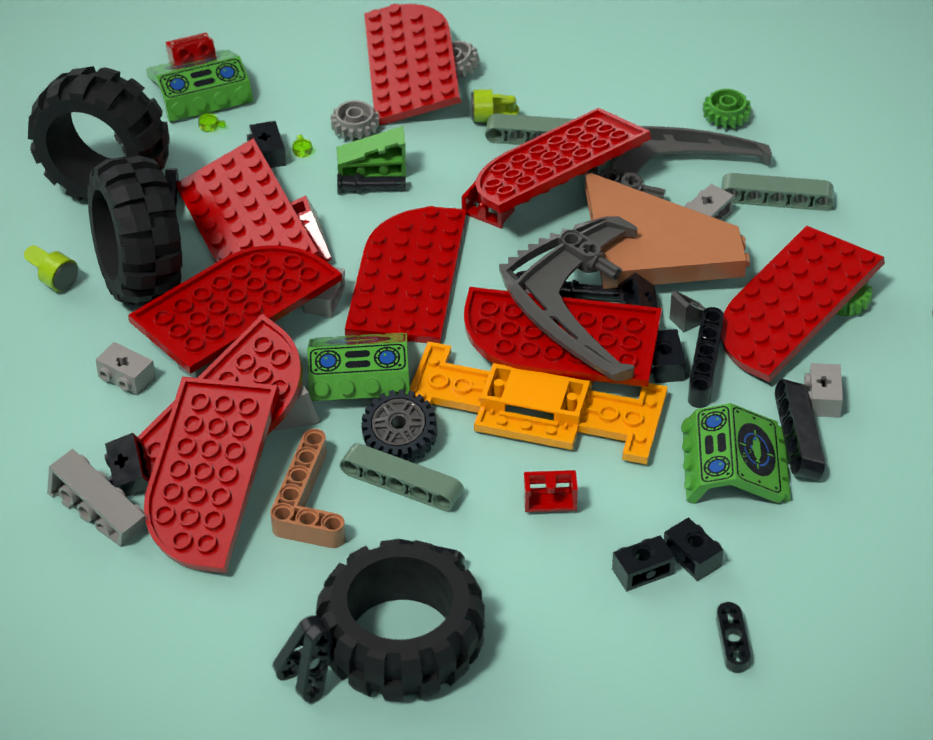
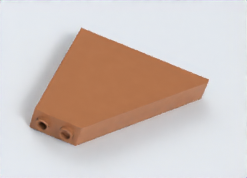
(670, 240)

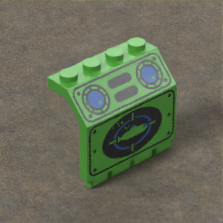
(202, 85)
(357, 366)
(735, 449)

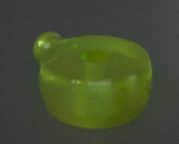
(210, 122)
(302, 147)

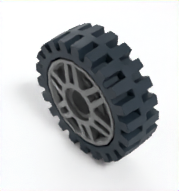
(396, 410)

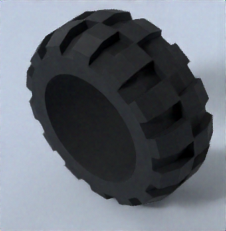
(106, 97)
(134, 228)
(403, 665)

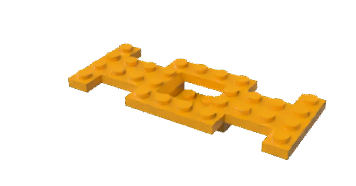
(570, 399)

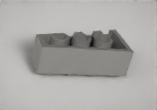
(94, 497)

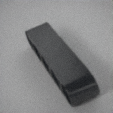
(705, 357)
(799, 429)

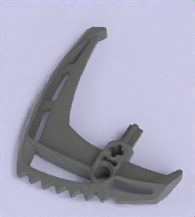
(676, 141)
(545, 279)

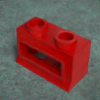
(190, 49)
(470, 199)
(551, 497)

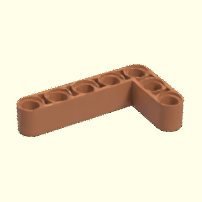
(289, 515)

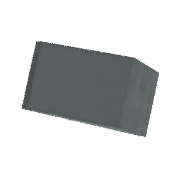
(685, 311)

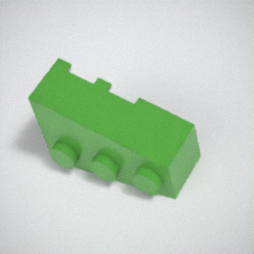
(374, 155)

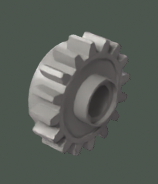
(466, 58)
(354, 119)

